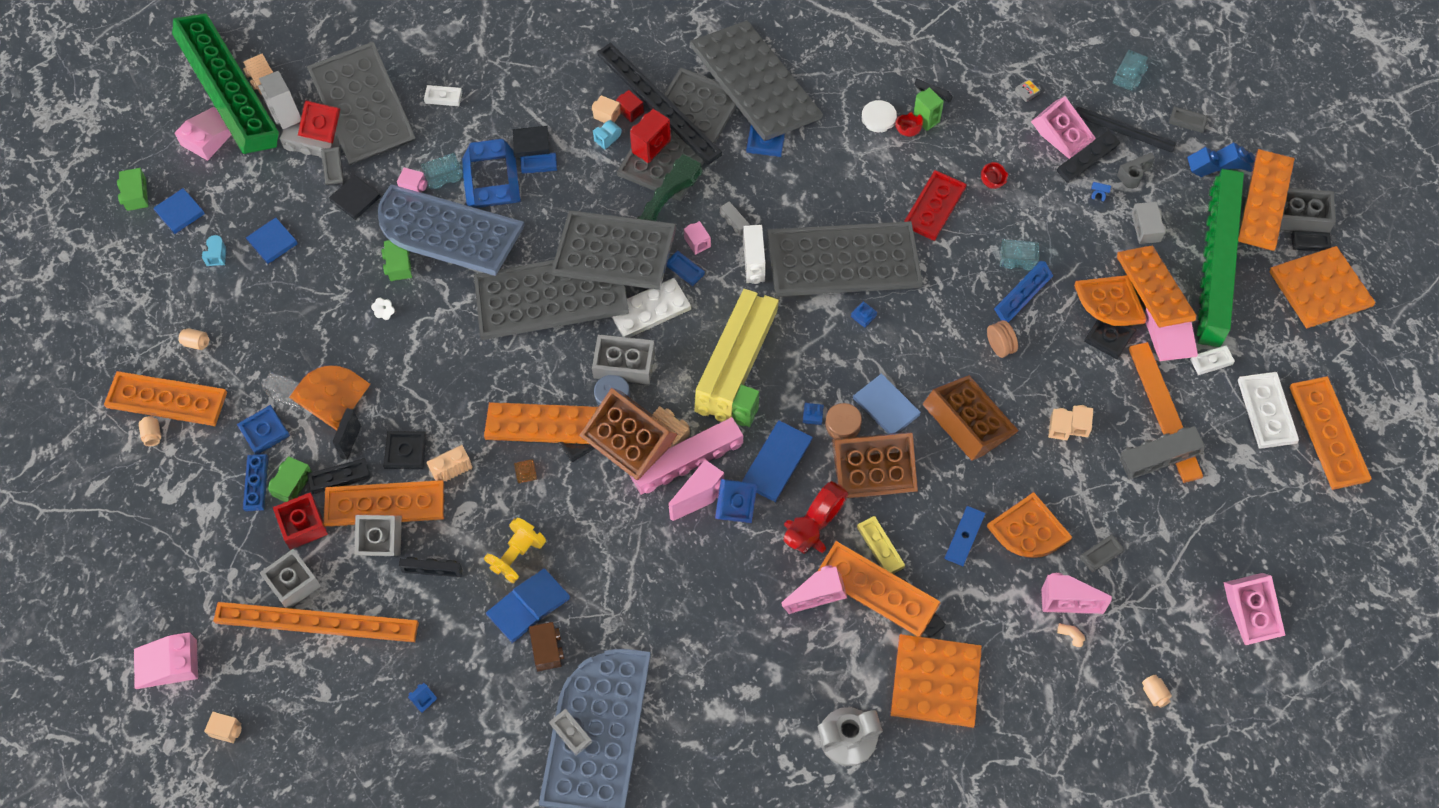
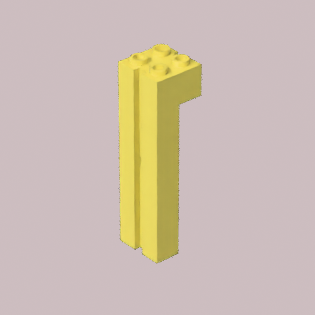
(734, 354)

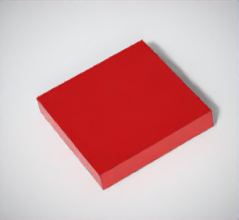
(319, 122)

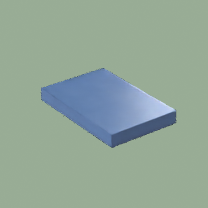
(886, 405)

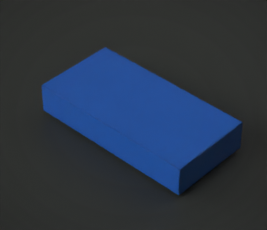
(539, 163)
(685, 268)

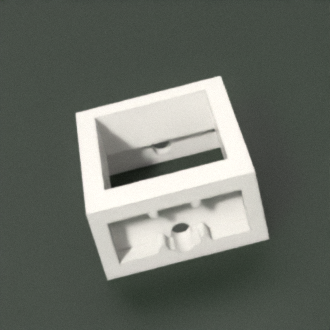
(754, 254)

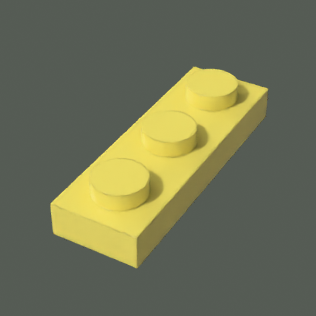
(880, 545)

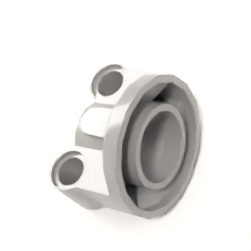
(849, 750)

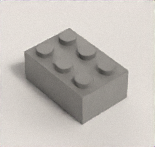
(279, 100)
(624, 357)

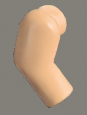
(1072, 631)

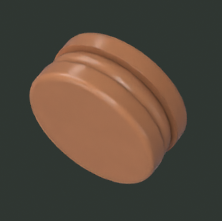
(1002, 338)
(843, 421)

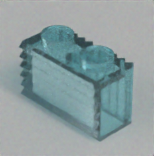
(1130, 70)
(442, 171)
(1019, 254)

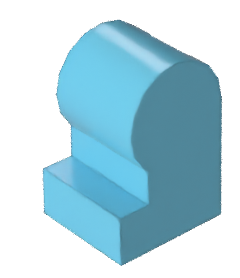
(607, 133)
(216, 251)

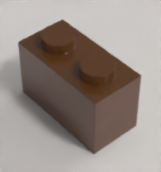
(545, 646)

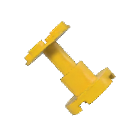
(519, 544)

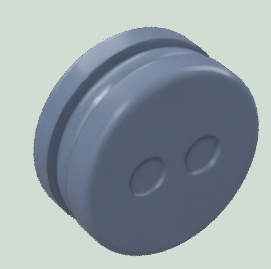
(606, 383)

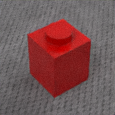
(630, 106)

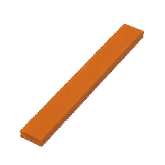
(1162, 404)

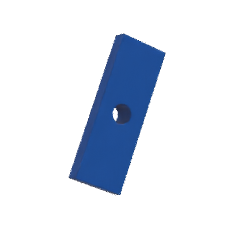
(255, 492)
(969, 527)

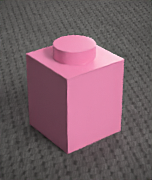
(412, 180)
(697, 237)

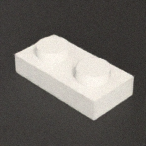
(443, 95)
(1212, 360)

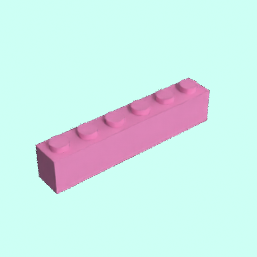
(691, 454)

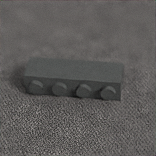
(1161, 452)

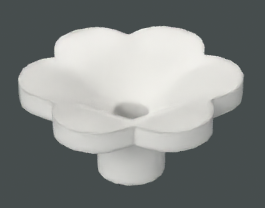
(383, 308)

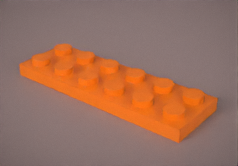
(1266, 200)
(1156, 286)
(165, 398)
(537, 422)
(1330, 433)
(410, 500)
(882, 590)

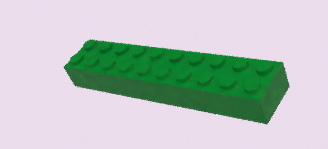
(225, 83)
(1220, 258)

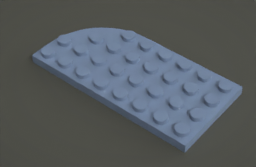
(447, 229)
(607, 703)

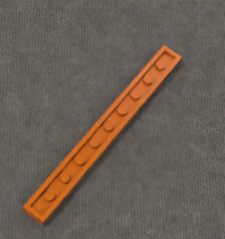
(316, 622)

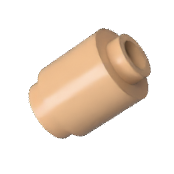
(194, 339)
(150, 431)
(1156, 691)

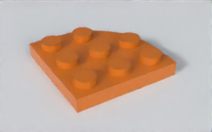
(1111, 300)
(329, 393)
(1029, 529)

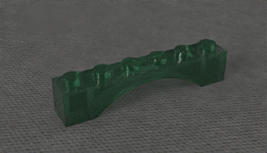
(683, 175)

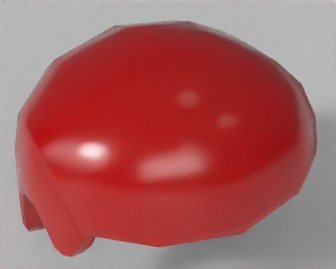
(909, 124)
(994, 175)

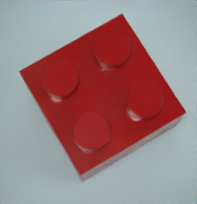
(650, 135)
(300, 521)

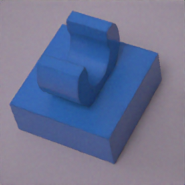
(1100, 188)
(863, 314)
(813, 413)
(422, 697)

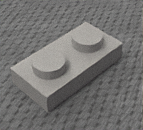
(570, 732)

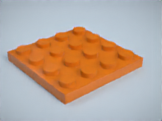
(1321, 287)
(936, 680)

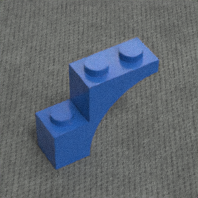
(1230, 157)

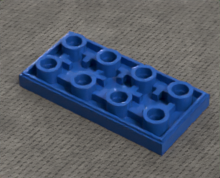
(777, 460)

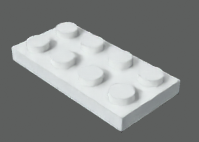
(652, 308)
(1268, 410)

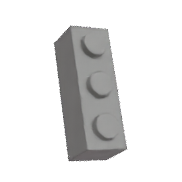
(733, 217)

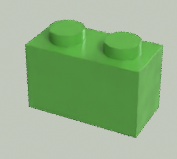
(930, 107)
(132, 189)
(397, 262)
(745, 406)
(289, 479)

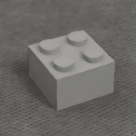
(378, 535)
(290, 579)

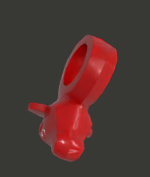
(805, 531)

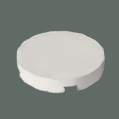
(879, 116)

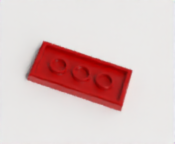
(935, 204)

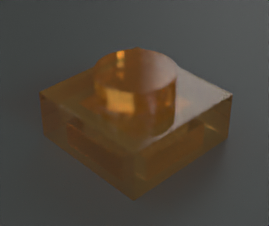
(525, 471)

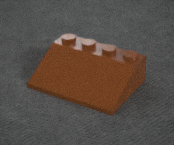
(969, 417)
(627, 434)
(876, 464)

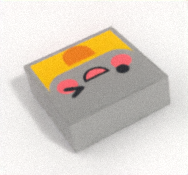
(1027, 90)

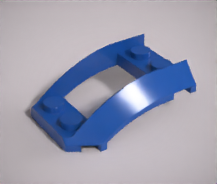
(490, 195)

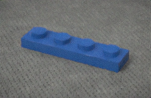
(1023, 291)

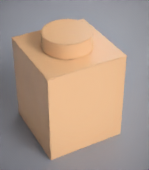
(605, 109)
(1081, 421)
(1060, 424)
(223, 727)

